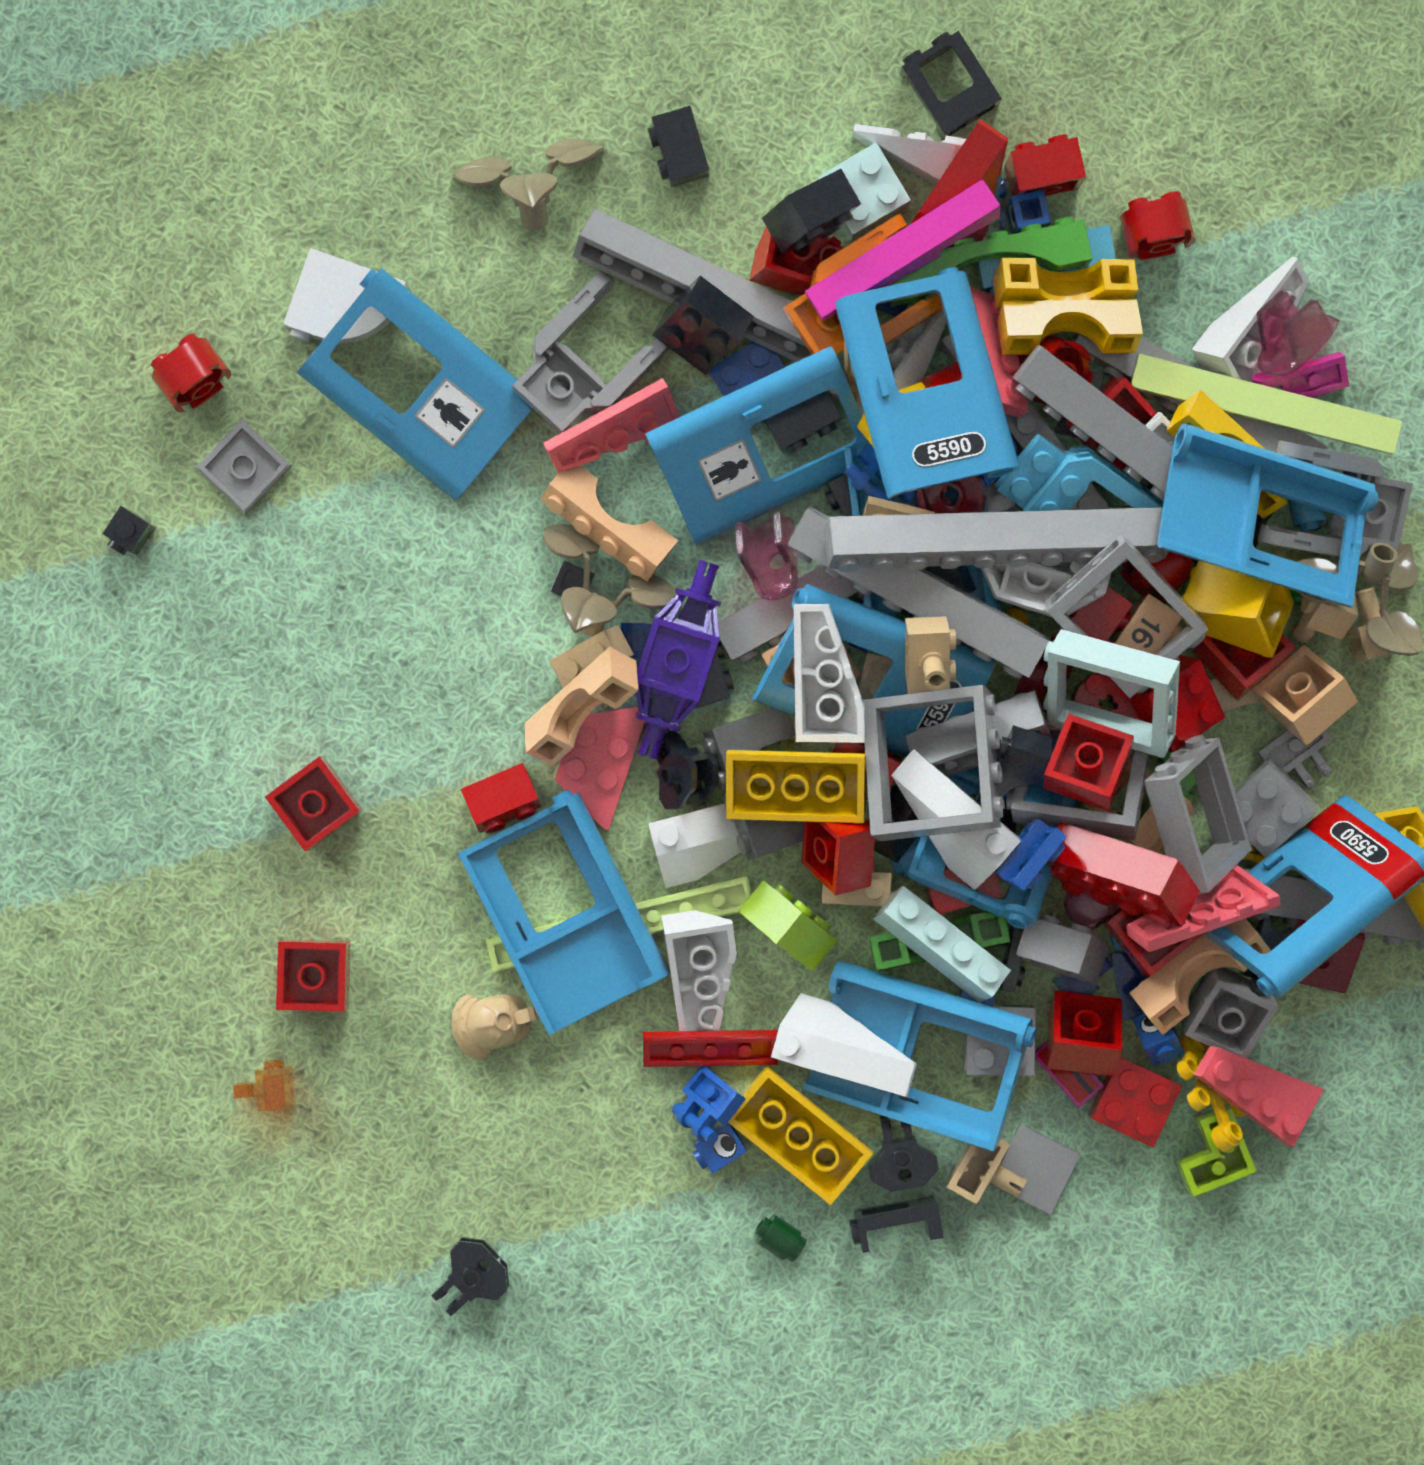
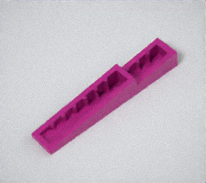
(908, 248)

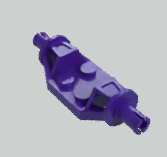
(677, 659)

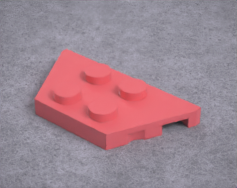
(601, 761)

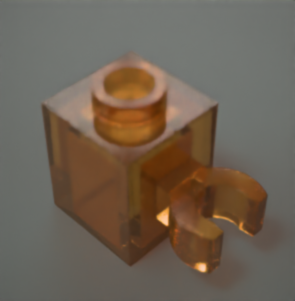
(272, 1087)

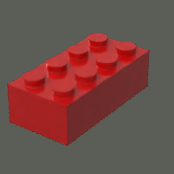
(1124, 876)

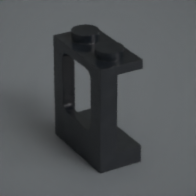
(965, 106)
(896, 1214)

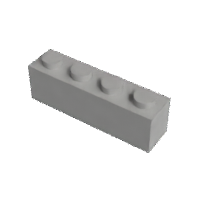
(953, 743)

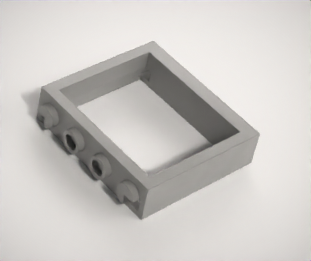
(878, 774)

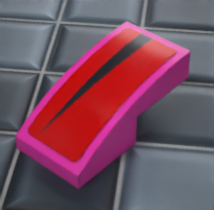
(1076, 1085)

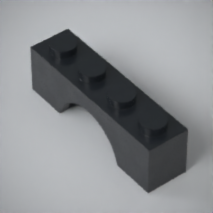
(1022, 762)

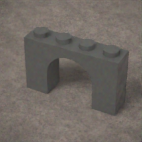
(753, 733)

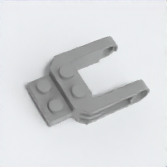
(561, 383)
(1380, 525)

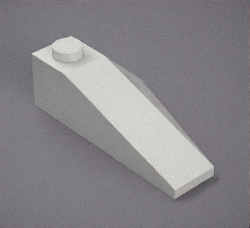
(1233, 340)
(825, 687)
(933, 795)
(831, 1042)

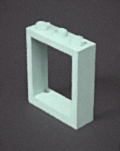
(1119, 663)

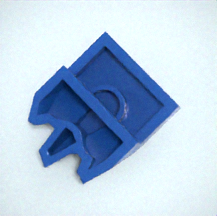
(1036, 847)

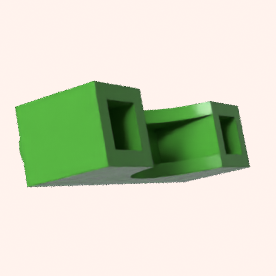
(983, 928)

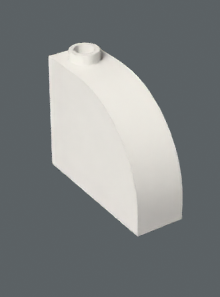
(325, 294)

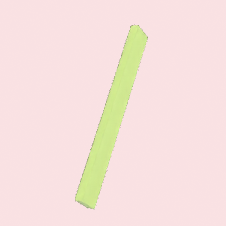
(1268, 404)
(714, 899)

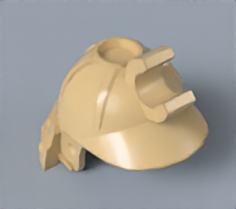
(490, 1023)

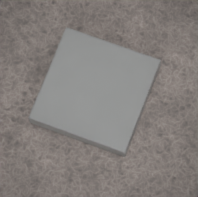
(243, 466)
(1044, 1165)

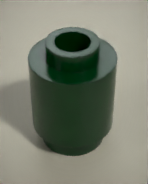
(780, 1238)

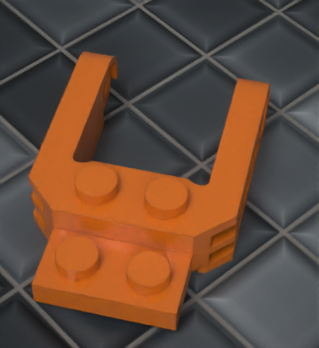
(823, 334)

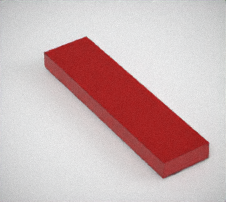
(709, 1048)

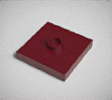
(1338, 969)

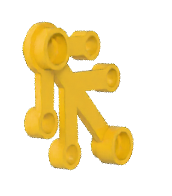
(1227, 1133)

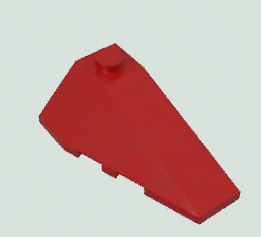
(976, 160)
(790, 270)

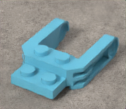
(1058, 478)

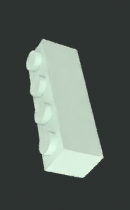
(942, 944)

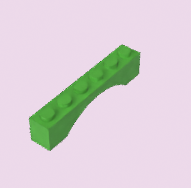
(1054, 247)

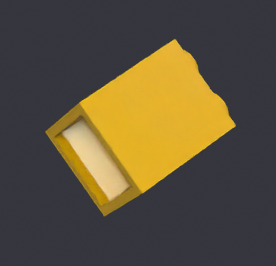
(1239, 607)

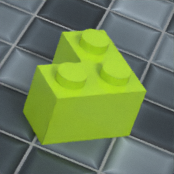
(789, 924)
(1211, 1166)

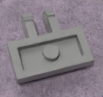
(1290, 752)

